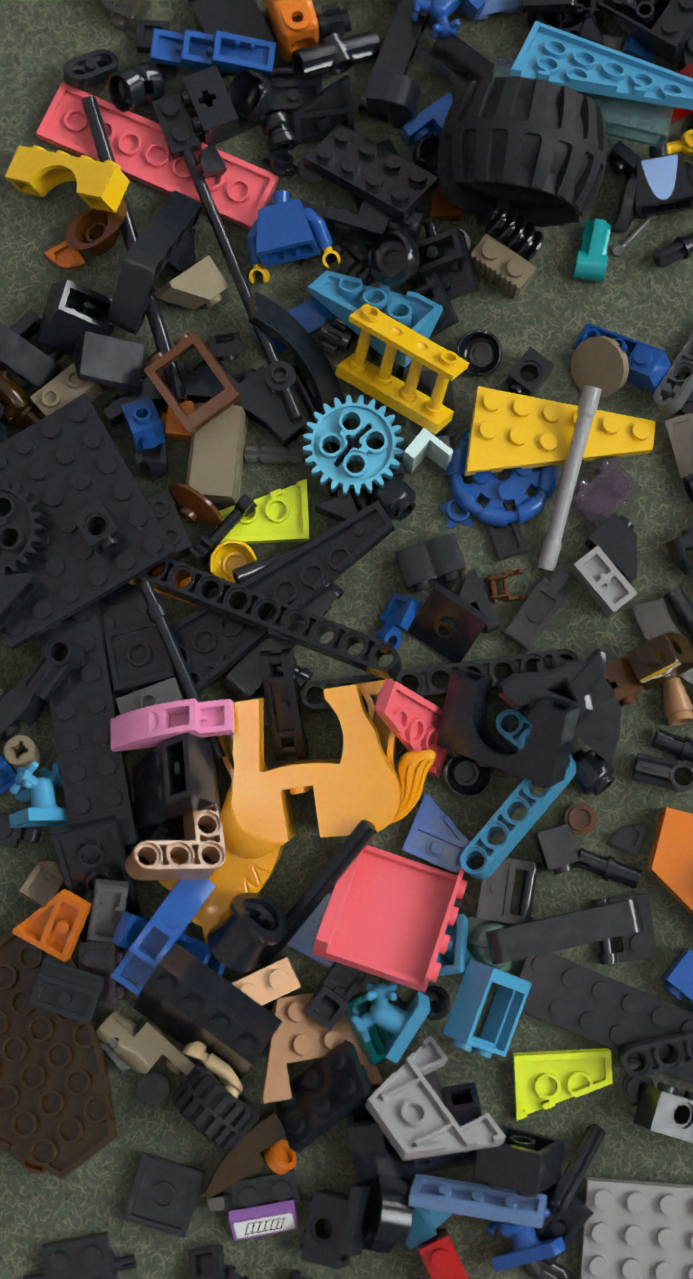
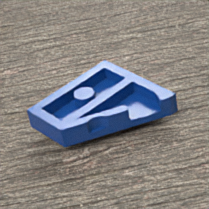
(435, 837)

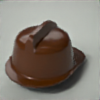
(96, 229)

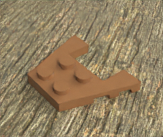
(301, 1040)

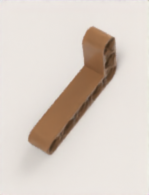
(187, 850)

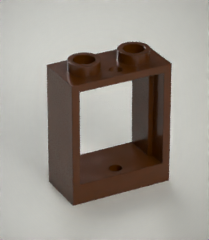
(210, 409)

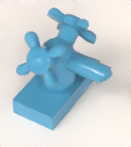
(41, 793)
(399, 1022)

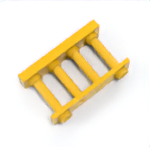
(388, 389)

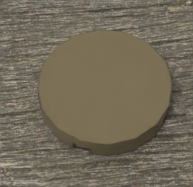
(600, 365)

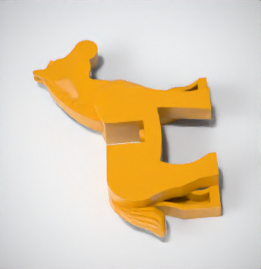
(346, 790)

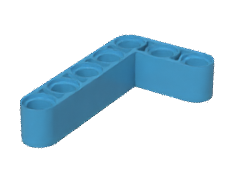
(520, 797)

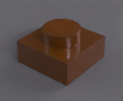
(443, 210)

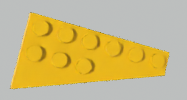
(537, 432)

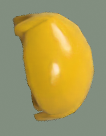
(230, 556)

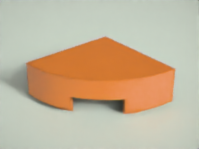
(65, 256)

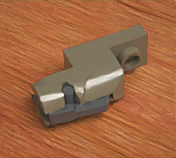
(142, 1047)

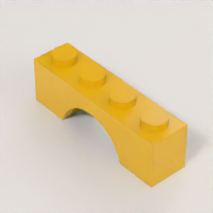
(39, 171)

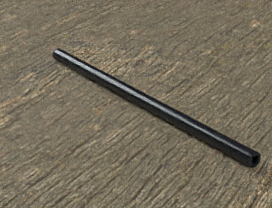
(129, 236)

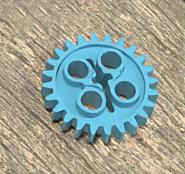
(331, 429)

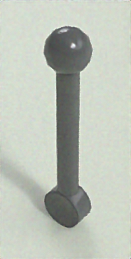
(618, 250)

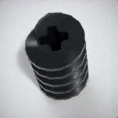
(512, 228)

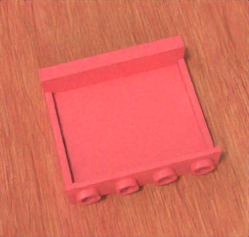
(390, 918)

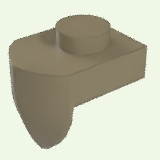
(42, 883)

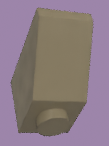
(195, 286)

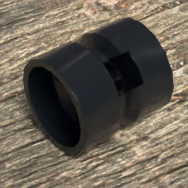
(135, 86)

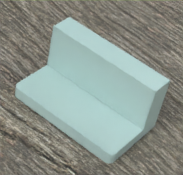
(426, 445)

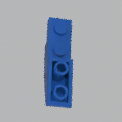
(162, 932)

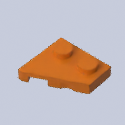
(56, 925)

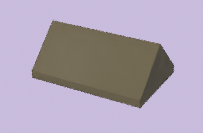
(218, 456)

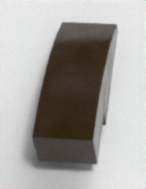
(248, 1154)

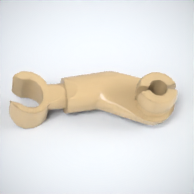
(215, 1065)

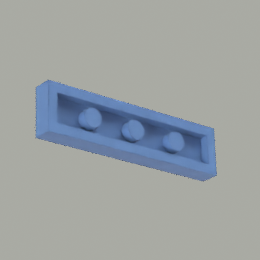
(477, 1201)

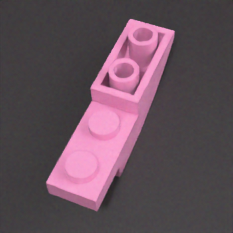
(163, 721)

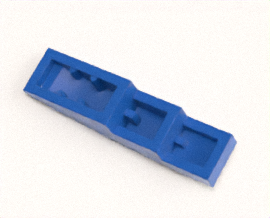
(203, 50)

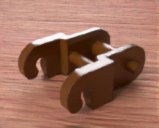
(510, 598)

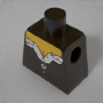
(658, 660)

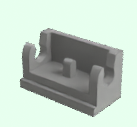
(603, 581)

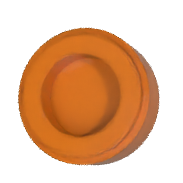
(280, 1157)

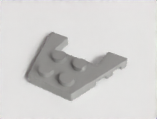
(418, 1119)

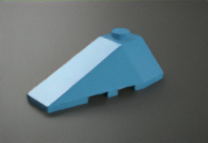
(347, 294)

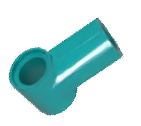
(592, 258)

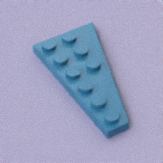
(598, 69)

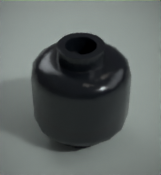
(395, 497)
(592, 772)

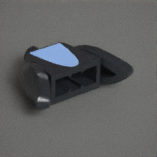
(656, 188)

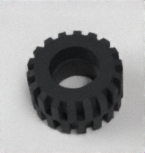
(213, 1108)

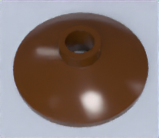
(194, 505)

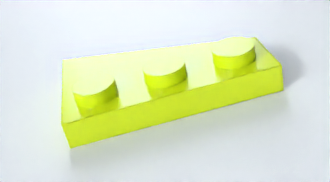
(276, 519)
(554, 1076)

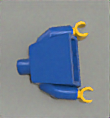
(285, 235)

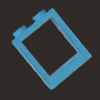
(501, 1017)

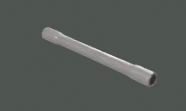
(585, 414)

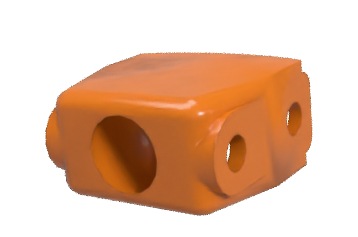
(292, 25)

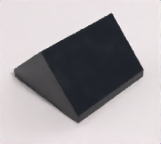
(108, 360)

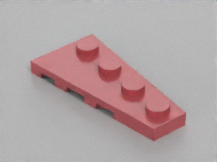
(412, 720)

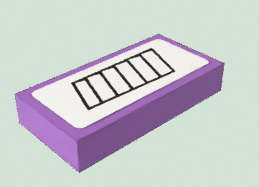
(263, 1220)

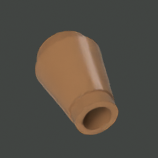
(676, 703)

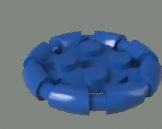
(499, 491)

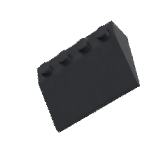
(202, 1006)

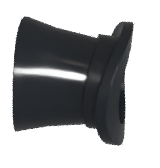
(245, 933)

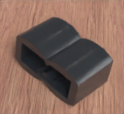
(431, 562)

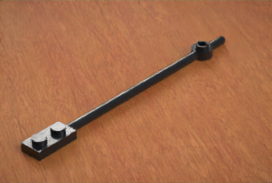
(183, 141)

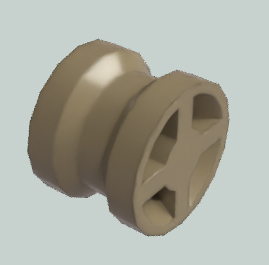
(15, 745)

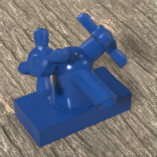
(441, 9)
(525, 1245)

